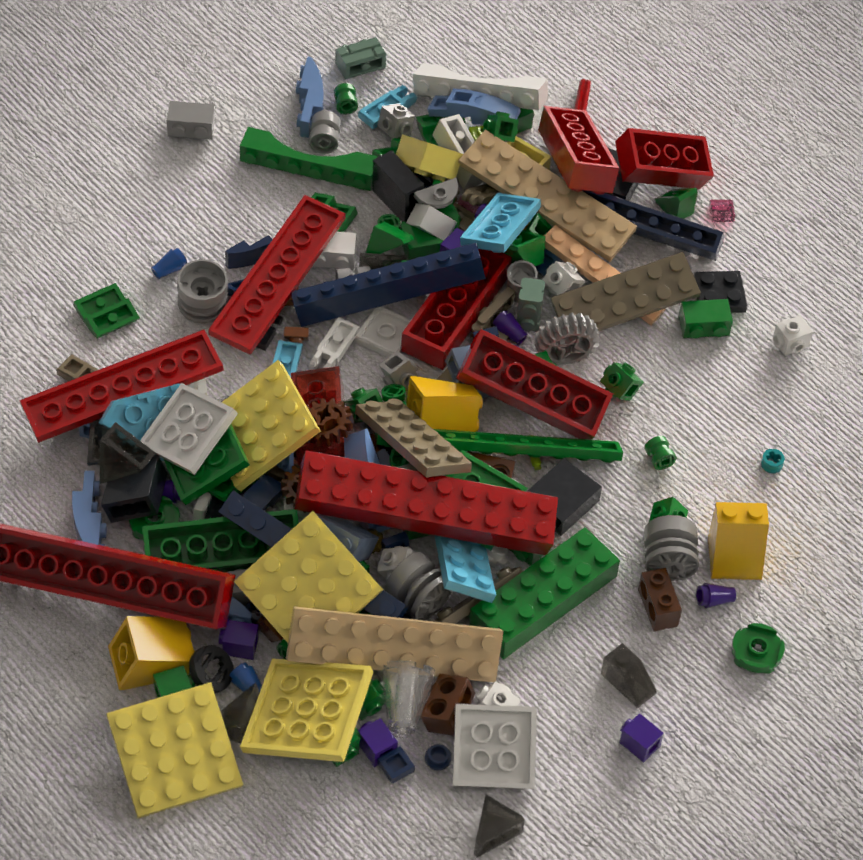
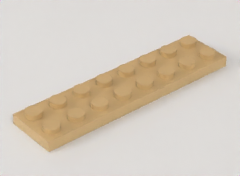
(571, 211)
(374, 640)

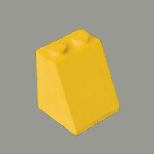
(444, 403)
(738, 540)
(148, 647)

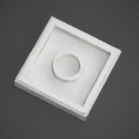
(382, 332)

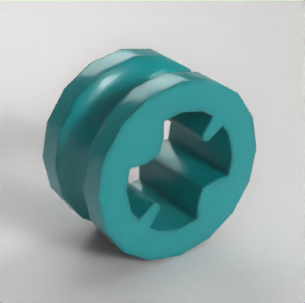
(769, 465)

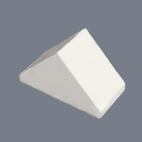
(431, 221)

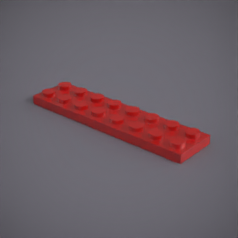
(276, 274)
(88, 396)

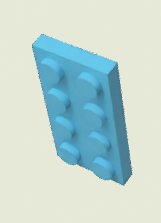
(501, 222)
(465, 568)

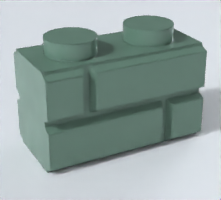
(360, 58)
(530, 303)

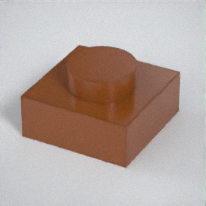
(296, 334)

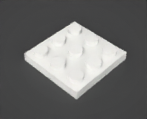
(188, 428)
(494, 746)

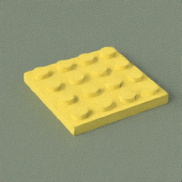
(269, 422)
(307, 571)
(307, 710)
(174, 750)

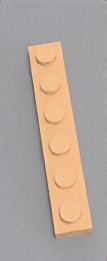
(585, 261)

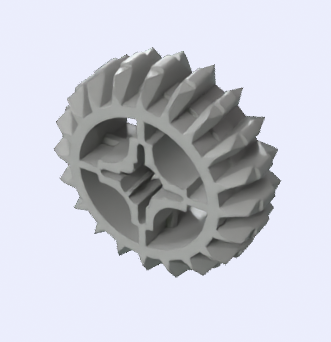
(568, 338)

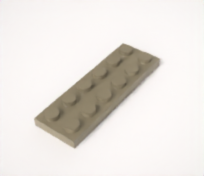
(631, 293)
(413, 438)

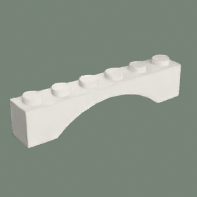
(522, 91)

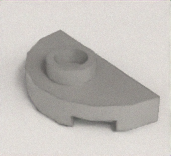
(438, 195)

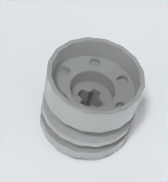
(202, 290)
(672, 545)
(418, 586)

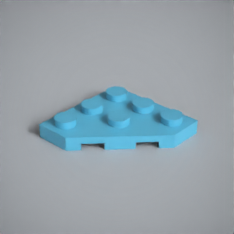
(138, 411)

